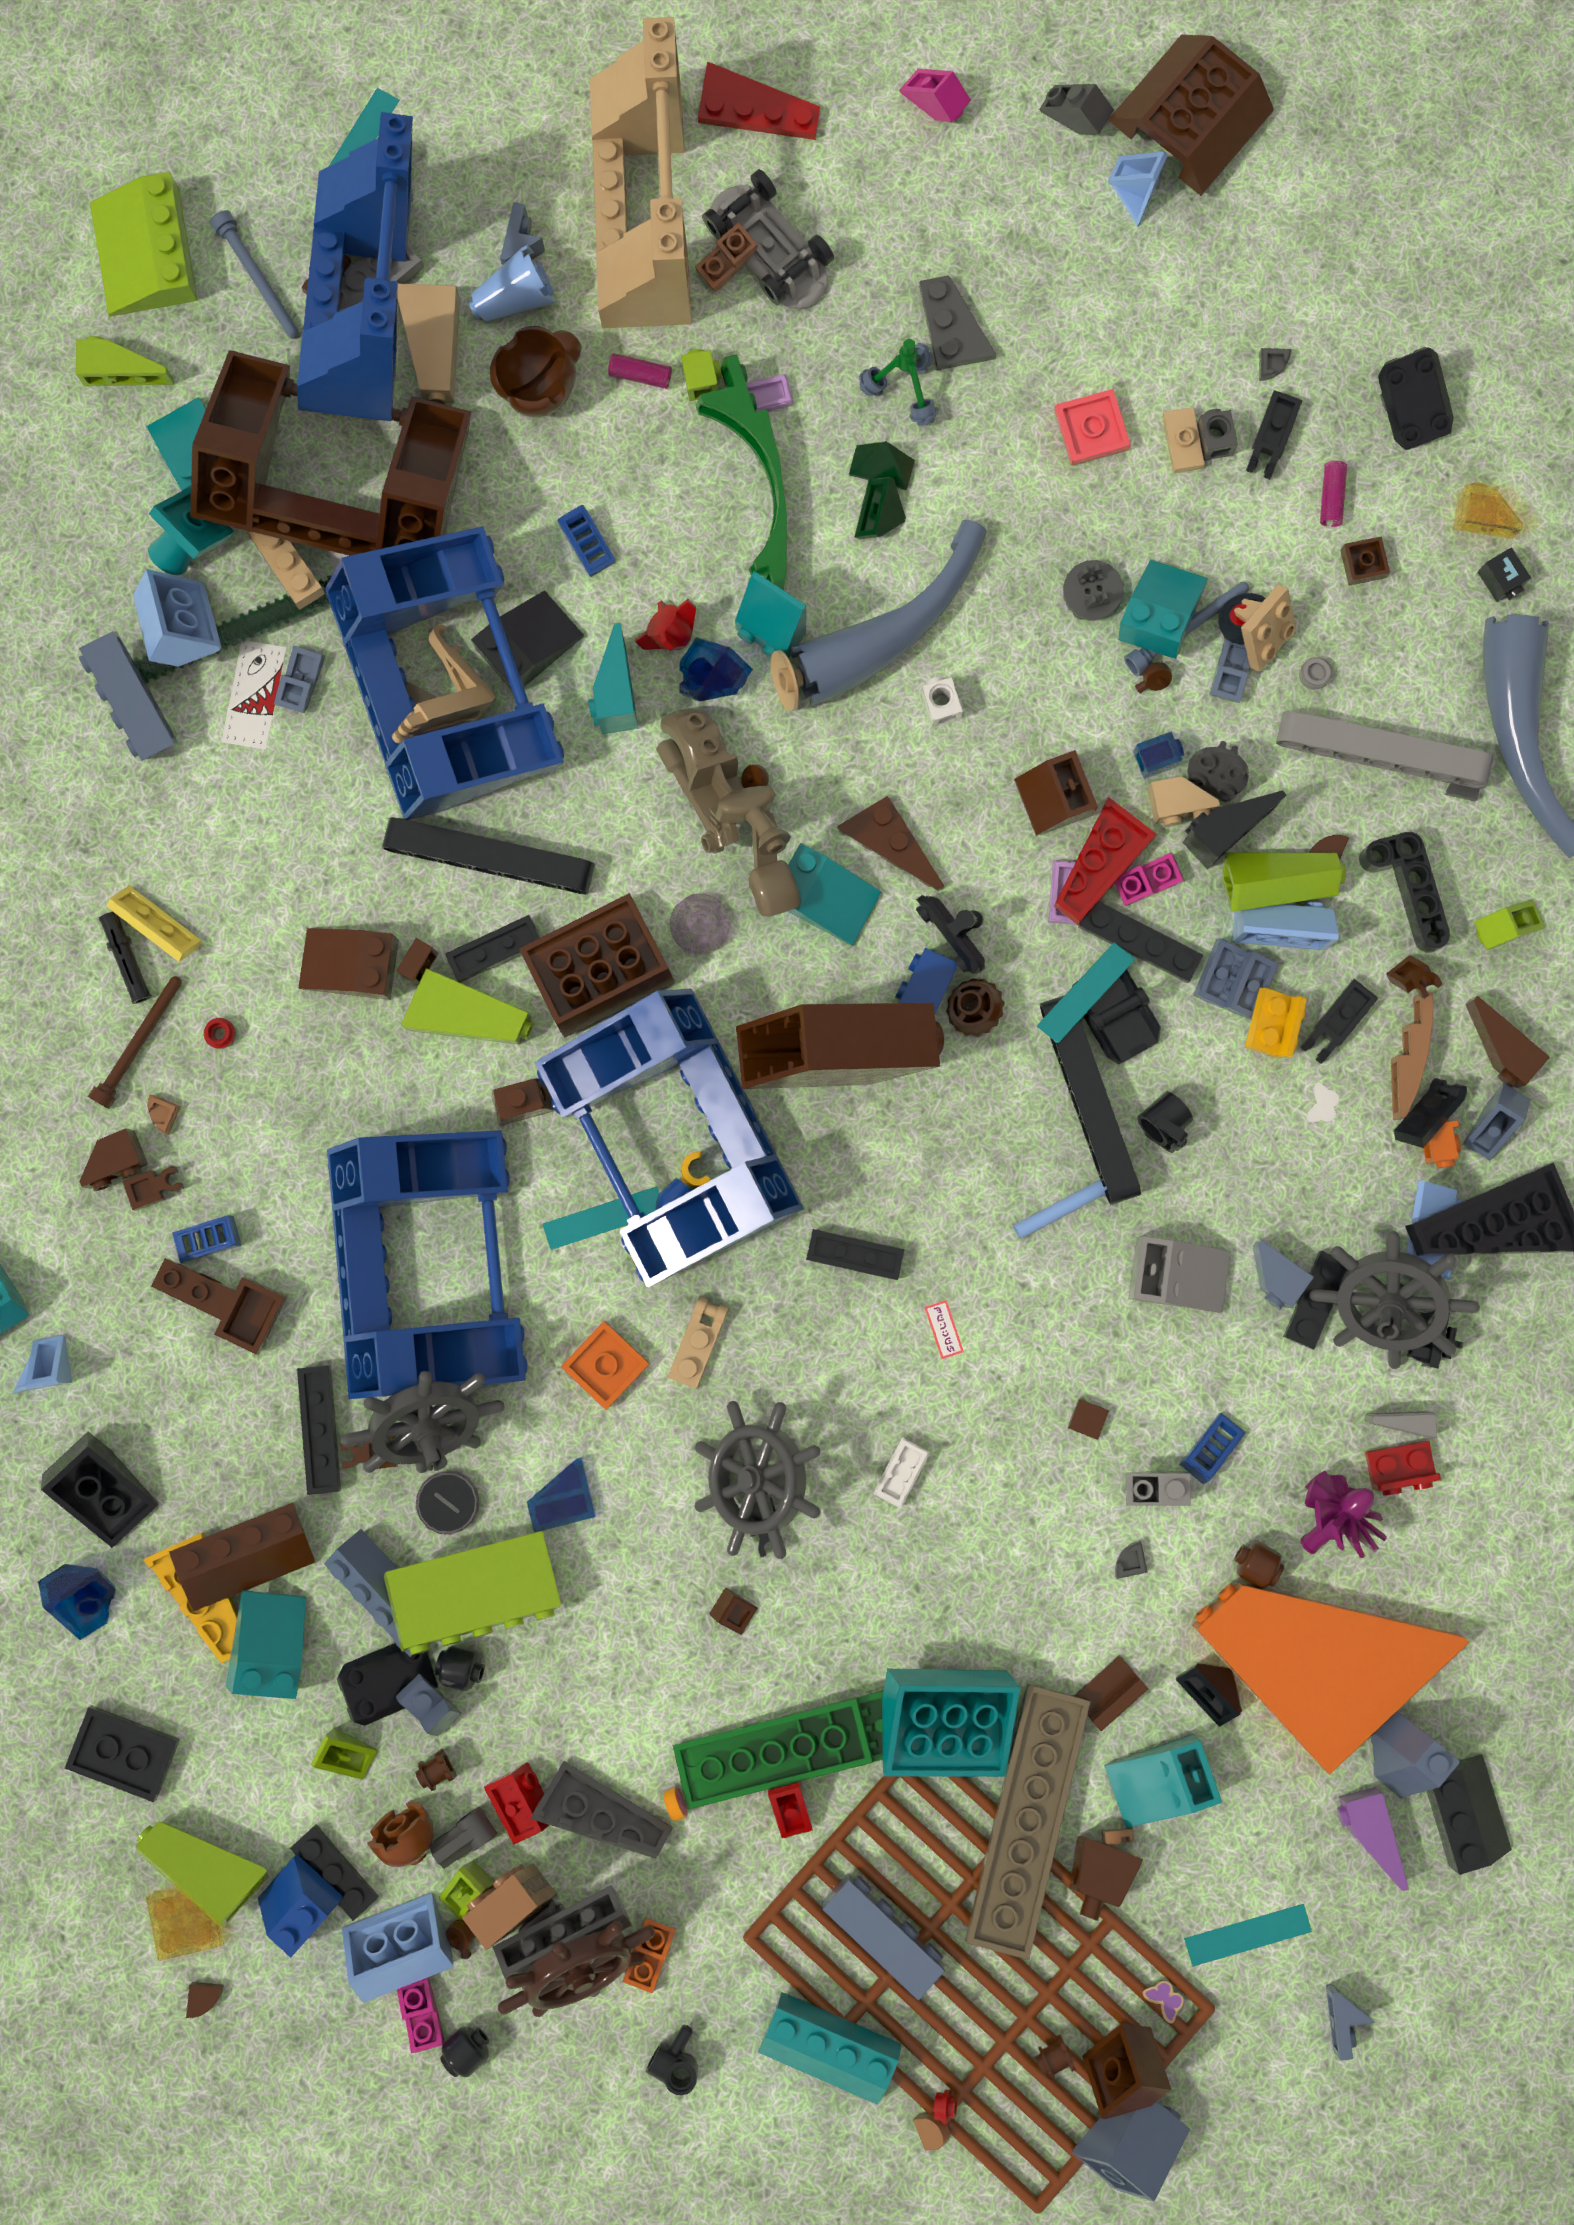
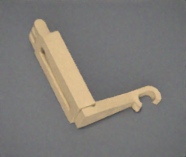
(452, 709)

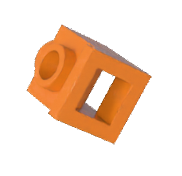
(1443, 1146)

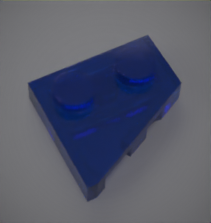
(563, 1499)

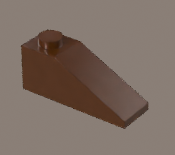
(1507, 1048)

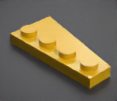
(214, 1622)

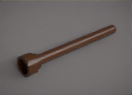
(105, 1091)

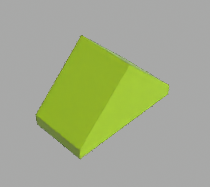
(344, 1755)
(465, 1887)

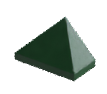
(882, 461)
(880, 509)

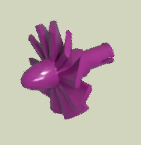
(1340, 1513)

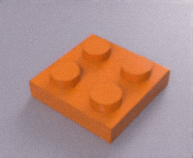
(605, 1365)

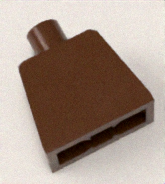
(521, 1101)
(1101, 1875)

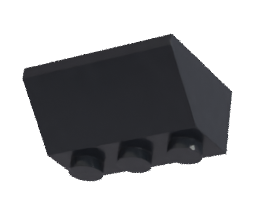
(1469, 1817)

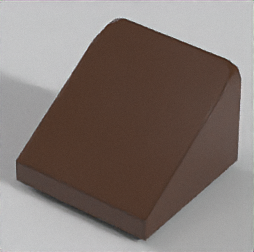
(733, 1611)

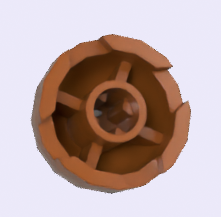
(402, 1837)

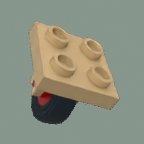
(1258, 624)

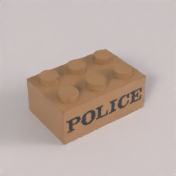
(508, 1904)

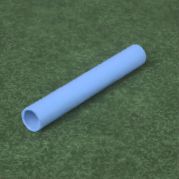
(1059, 1209)

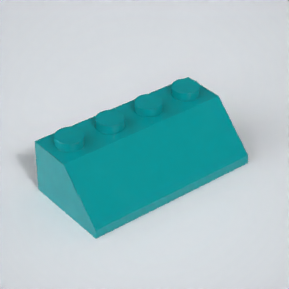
(830, 2048)

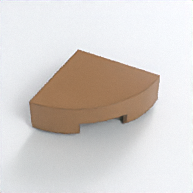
(162, 1113)
(1116, 1836)

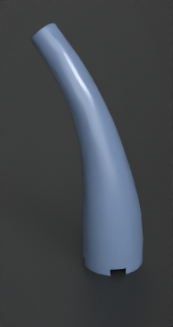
(858, 652)
(1514, 681)

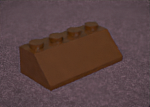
(242, 1557)

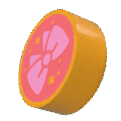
(675, 1804)

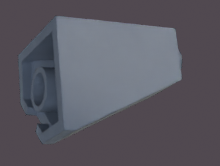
(1409, 1758)

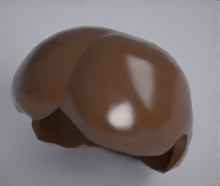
(536, 370)

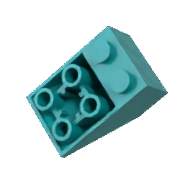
(1163, 1782)

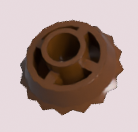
(983, 1008)

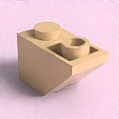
(1178, 799)

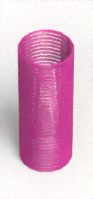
(638, 368)
(1337, 499)

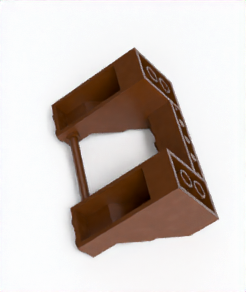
(238, 442)

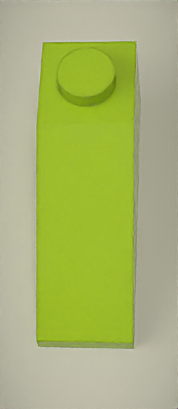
(109, 364)

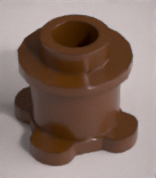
(435, 1771)
(1054, 2058)

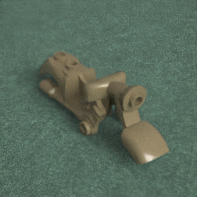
(715, 792)

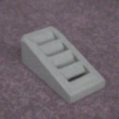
(1418, 1423)

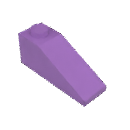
(1370, 1824)

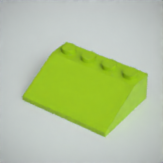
(143, 246)

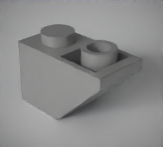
(1158, 1488)

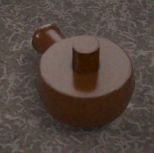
(1155, 677)
(754, 776)
(460, 1937)

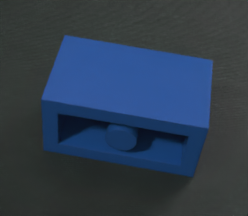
(929, 979)

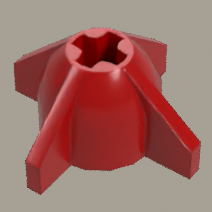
(669, 627)

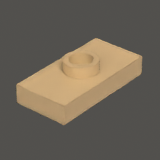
(1183, 440)

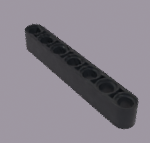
(488, 855)
(1094, 1112)

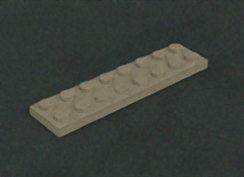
(1027, 1822)

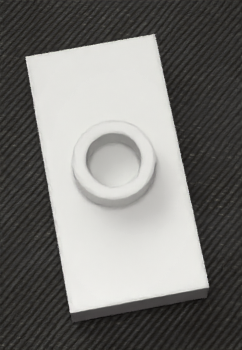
(901, 1472)

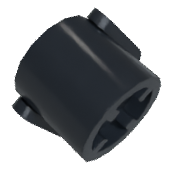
(1166, 1121)

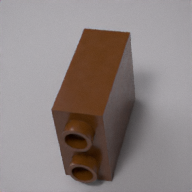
(838, 1045)

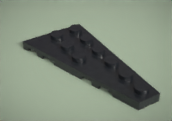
(1511, 1218)

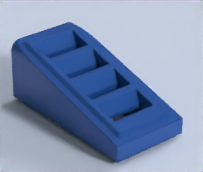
(571, 519)
(230, 1232)
(1198, 1471)

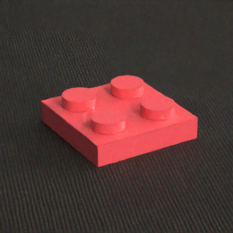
(1092, 427)

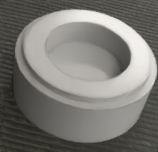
(1315, 673)

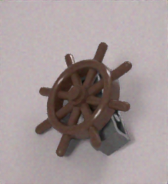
(570, 1954)

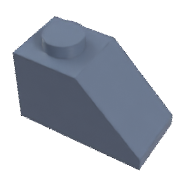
(1498, 1121)
(1279, 1276)

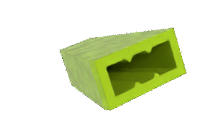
(1279, 878)
(460, 1011)
(203, 1872)

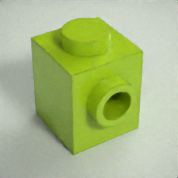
(700, 372)

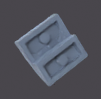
(1234, 978)

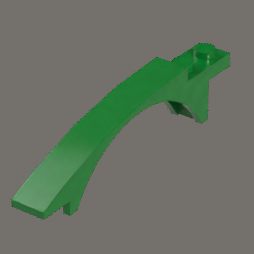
(736, 410)

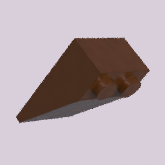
(349, 962)

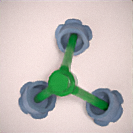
(911, 359)

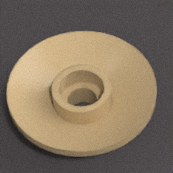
(786, 680)

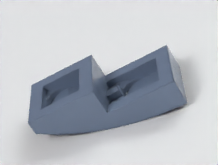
(1230, 672)
(300, 679)

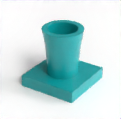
(183, 535)

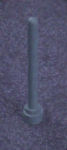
(225, 226)
(1140, 659)

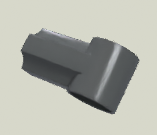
(468, 1834)

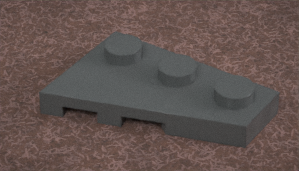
(951, 326)

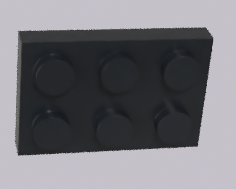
(122, 1753)

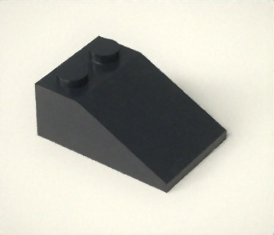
(536, 634)
(1219, 831)
(97, 1490)

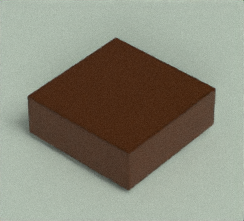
(1088, 1419)

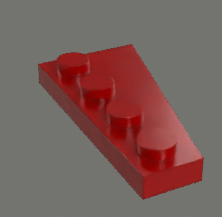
(753, 106)
(1107, 854)

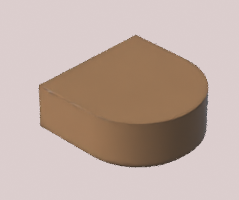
(931, 2131)

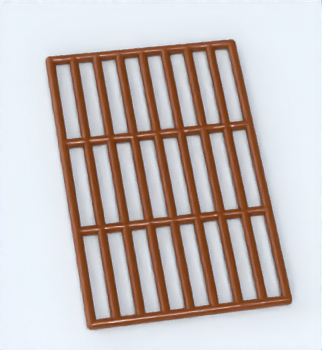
(931, 1929)

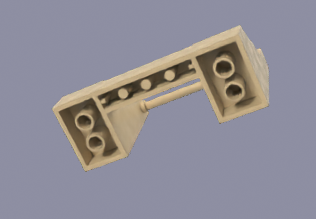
(640, 112)

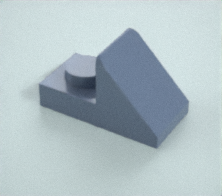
(519, 234)
(428, 1706)
(1342, 2014)

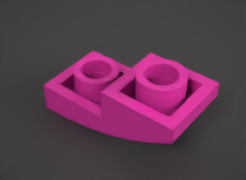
(1149, 879)
(421, 2016)

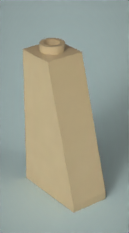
(431, 329)

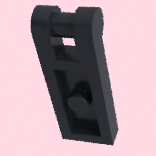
(1430, 1113)

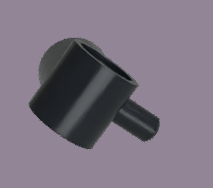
(671, 2057)

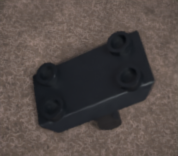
(1416, 398)
(955, 931)
(1123, 1020)
(376, 1680)

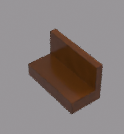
(1111, 1692)

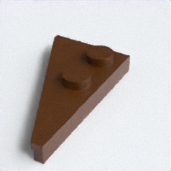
(885, 833)

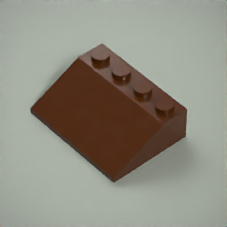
(596, 965)

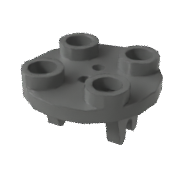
(1097, 603)
(1219, 771)

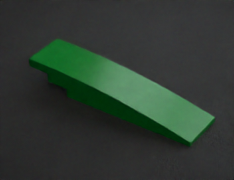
(781, 1750)

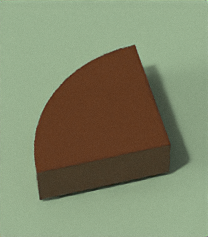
(1331, 844)
(202, 1998)

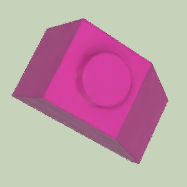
(937, 94)

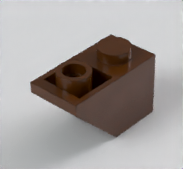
(112, 1158)

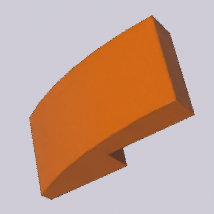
(655, 1953)

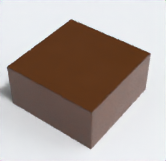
(1365, 561)
(416, 961)

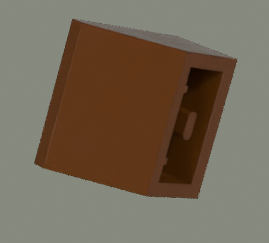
(1056, 793)

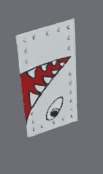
(253, 694)

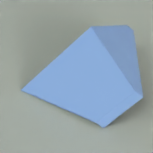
(1136, 180)
(46, 1365)

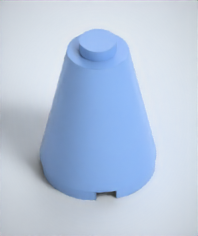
(513, 288)

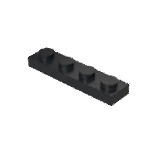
(1142, 941)
(318, 1430)

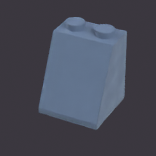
(1134, 2149)

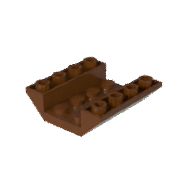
(1197, 106)

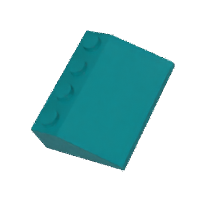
(948, 1722)

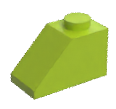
(1508, 924)

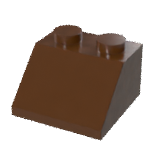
(1126, 2071)

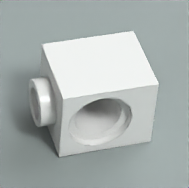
(938, 714)

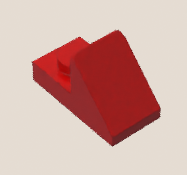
(790, 1809)

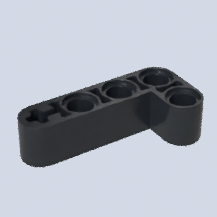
(1411, 893)

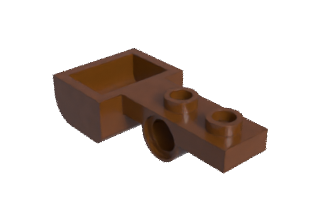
(244, 1313)

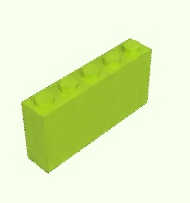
(472, 1592)

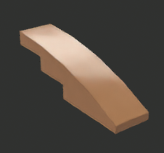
(1409, 1067)

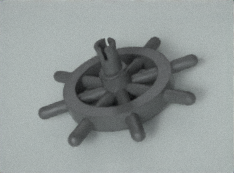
(1394, 1300)
(423, 1423)
(757, 1479)

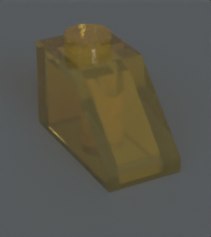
(1485, 512)

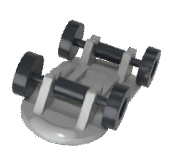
(783, 262)

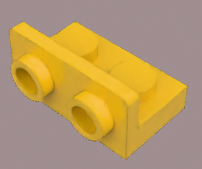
(1275, 1023)

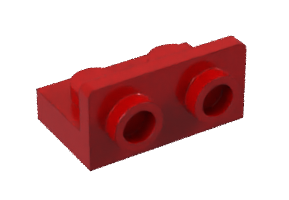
(1401, 1467)
(515, 1800)

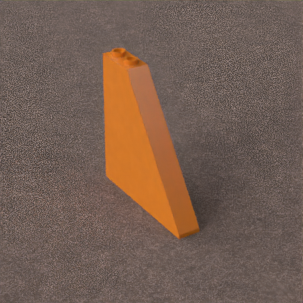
(1323, 1666)

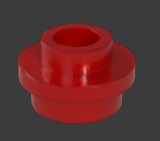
(211, 1028)
(945, 2107)

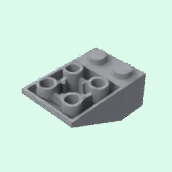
(1179, 1274)

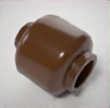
(1259, 1564)

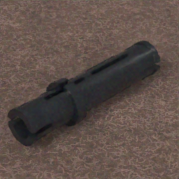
(124, 956)

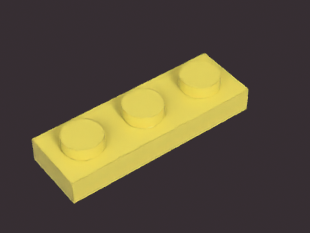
(154, 923)

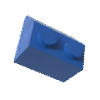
(296, 1905)

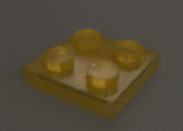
(180, 1925)

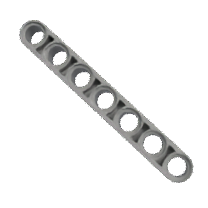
(1384, 749)

